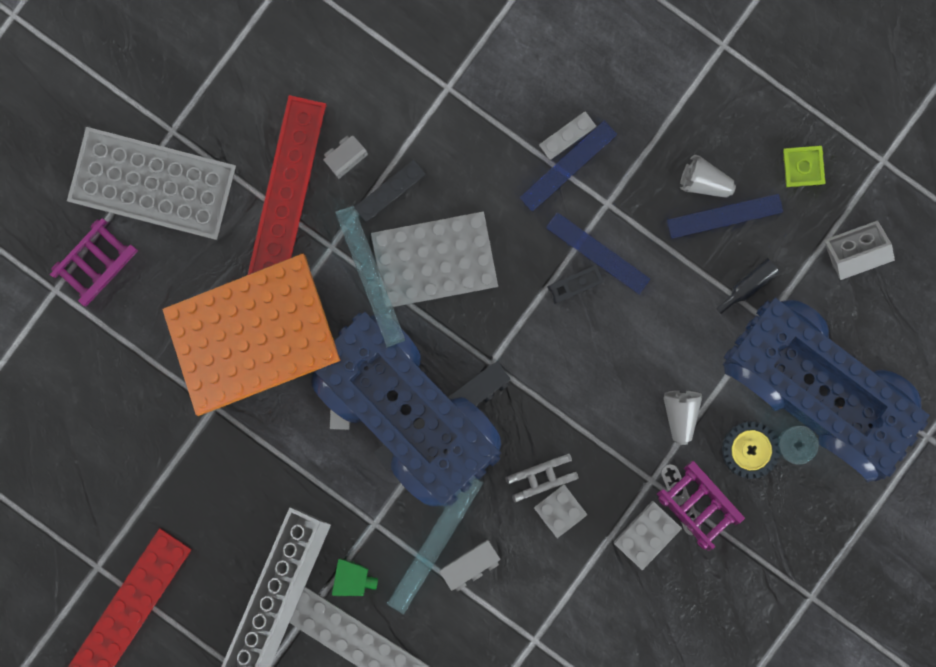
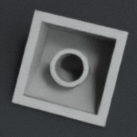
(345, 156)

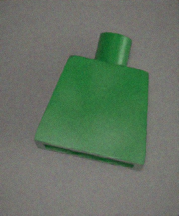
(352, 579)

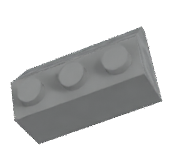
(859, 250)

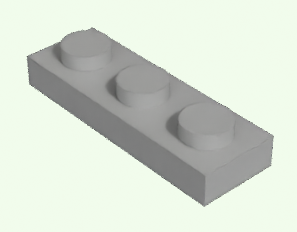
(567, 135)

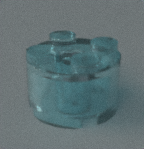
(803, 454)

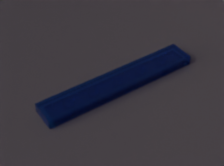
(568, 166)
(724, 216)
(598, 253)

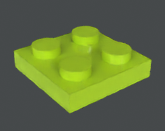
(804, 166)

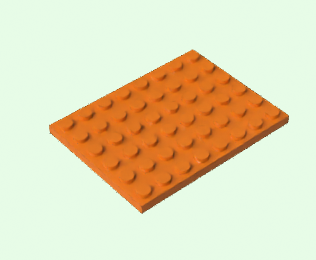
(250, 335)

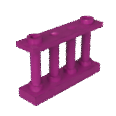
(112, 266)
(719, 501)

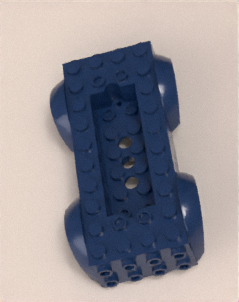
(879, 408)
(427, 461)

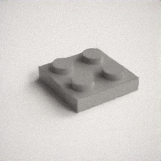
(560, 511)

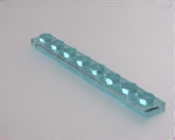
(370, 276)
(432, 549)

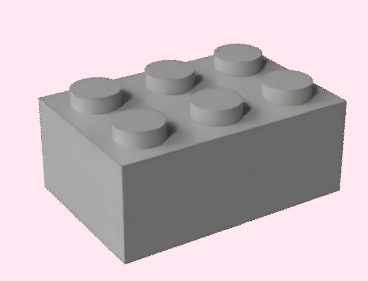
(647, 535)

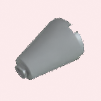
(706, 179)
(682, 414)

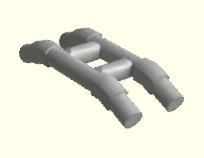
(553, 481)

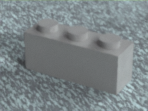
(470, 566)

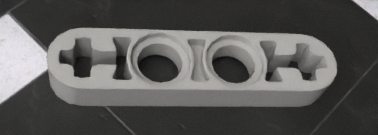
(678, 499)

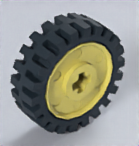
(765, 452)

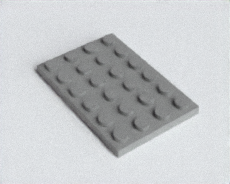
(435, 259)

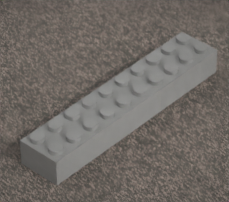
(277, 591)

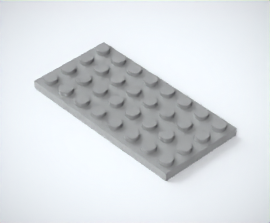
(151, 183)

